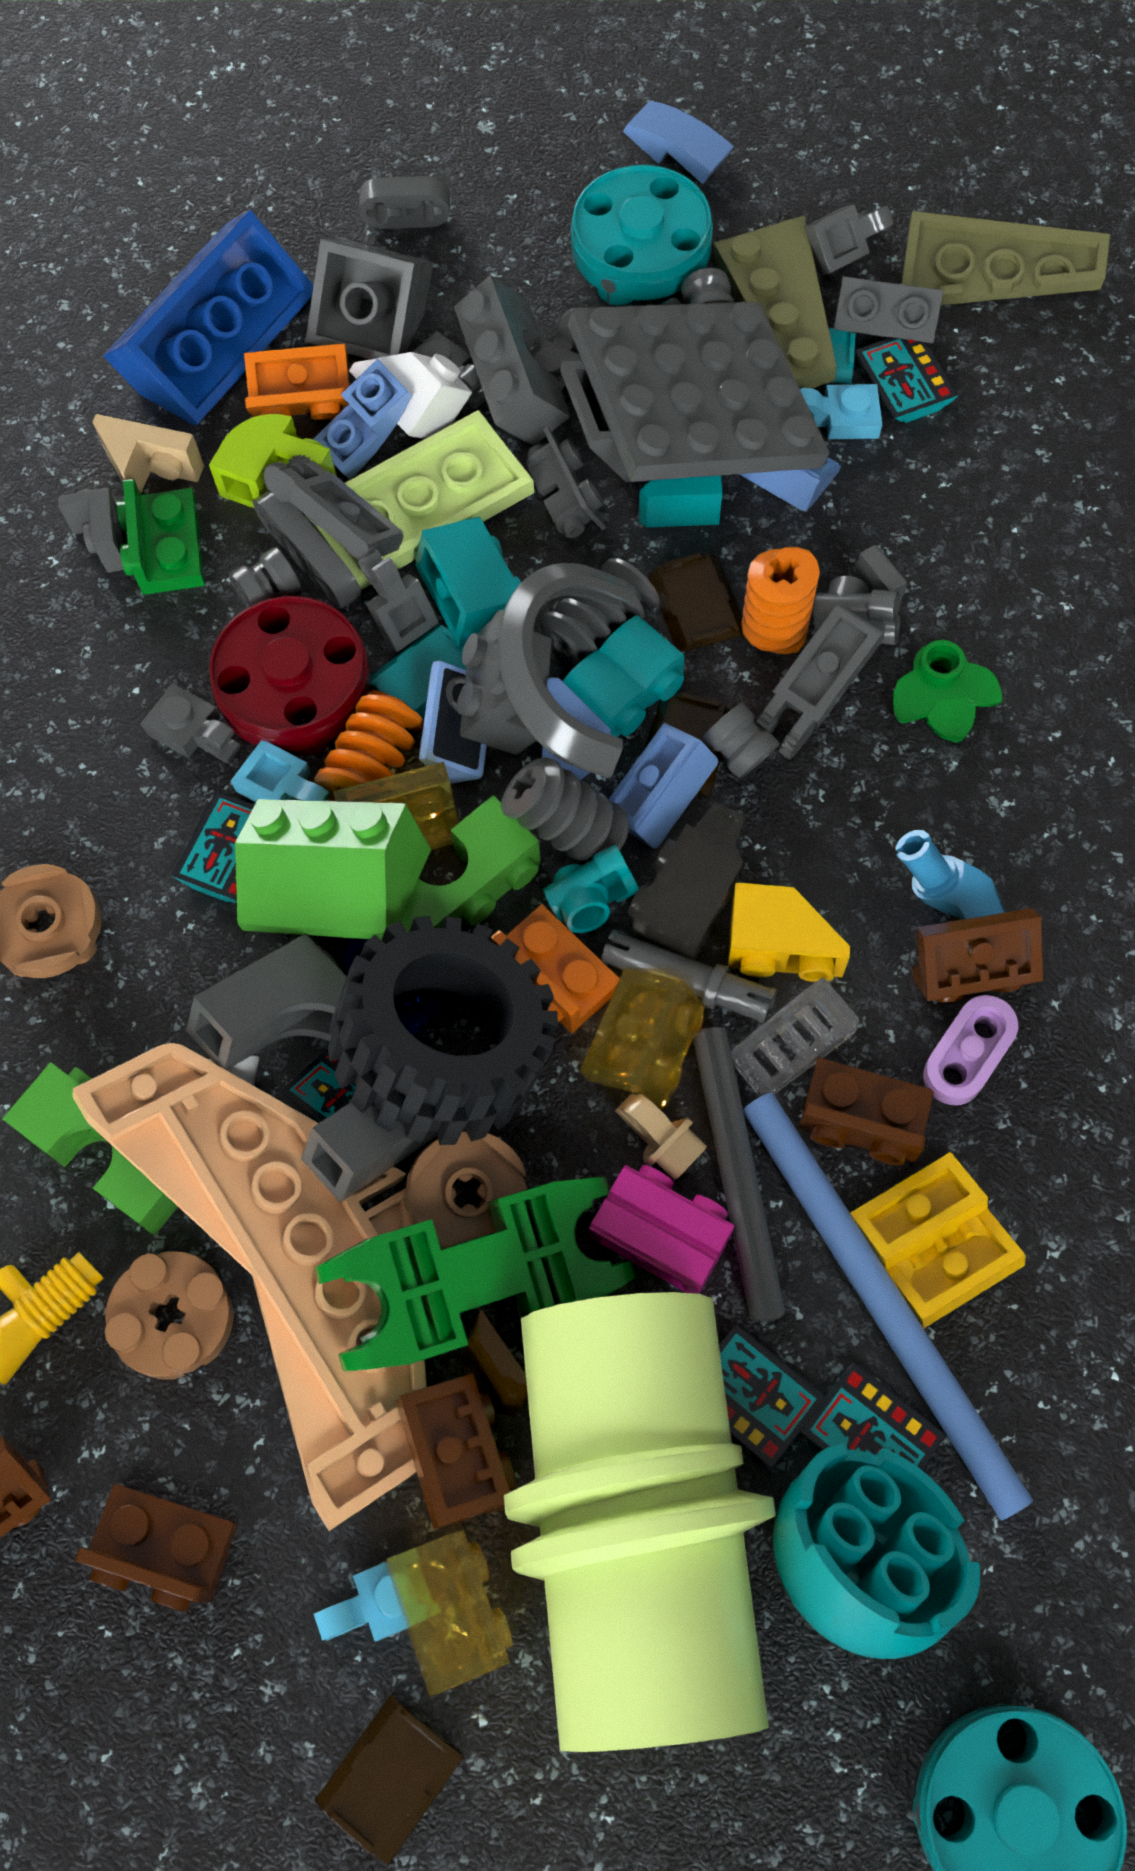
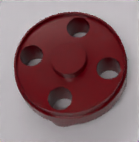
(289, 673)

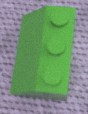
(327, 867)

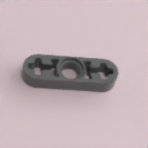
(308, 550)

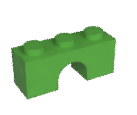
(497, 859)
(56, 1125)

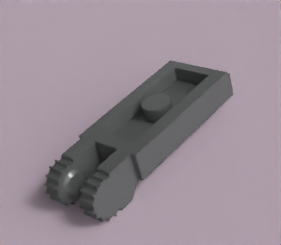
(333, 506)
(821, 675)

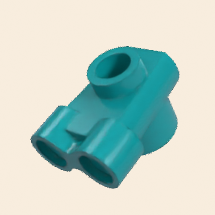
(582, 892)

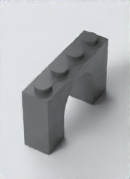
(289, 997)

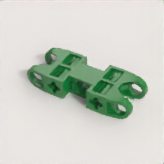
(428, 1286)

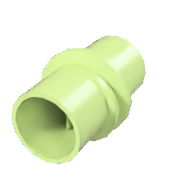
(639, 1524)

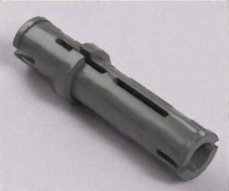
(708, 983)

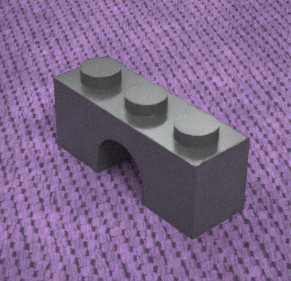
(498, 336)

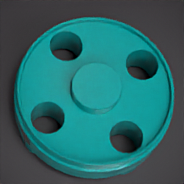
(640, 233)
(1020, 1806)

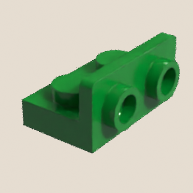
(161, 539)

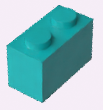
(465, 575)

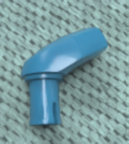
(946, 880)

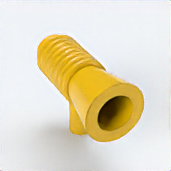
(40, 1308)

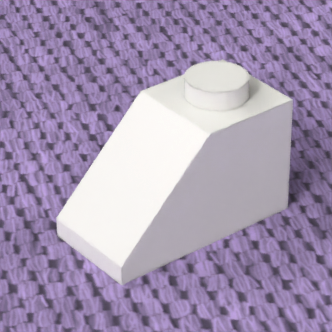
(434, 389)

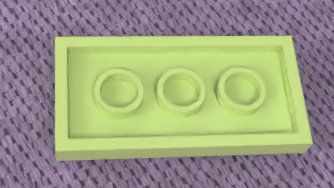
(439, 482)

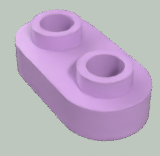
(968, 1052)

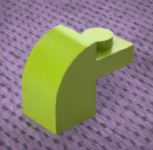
(252, 447)

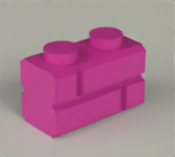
(662, 1229)

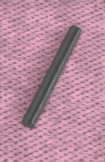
(739, 1176)

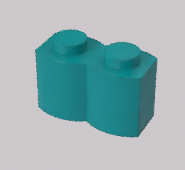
(628, 675)

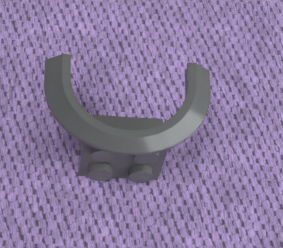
(508, 673)

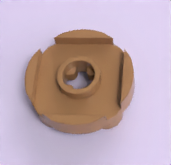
(66, 941)
(438, 1166)
(184, 1346)

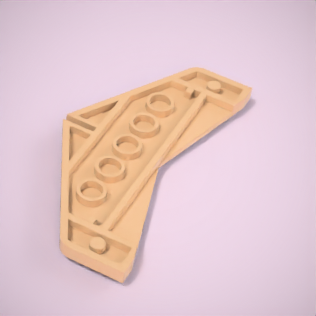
(239, 1175)

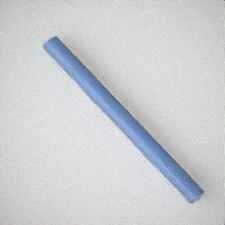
(888, 1308)

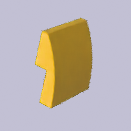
(938, 1239)

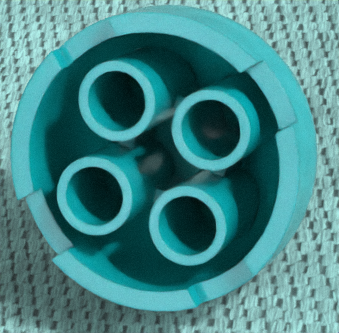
(873, 1553)

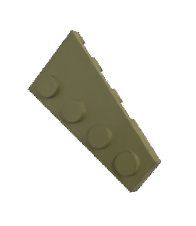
(1000, 259)
(780, 273)

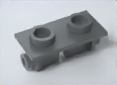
(888, 309)
(577, 499)

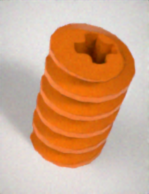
(780, 599)
(370, 742)

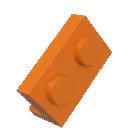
(298, 381)

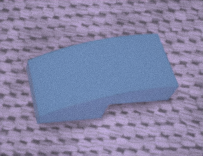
(667, 130)
(366, 422)

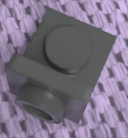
(97, 518)

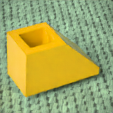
(782, 933)

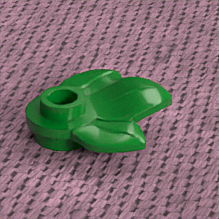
(945, 698)

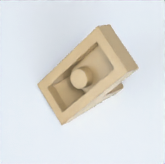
(143, 448)

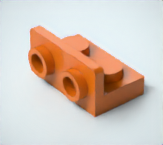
(571, 969)

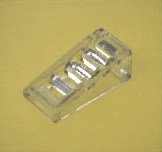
(831, 1007)

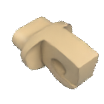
(669, 1143)

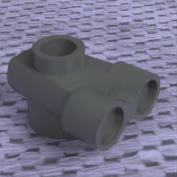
(876, 608)

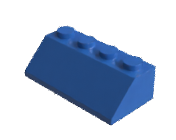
(215, 310)

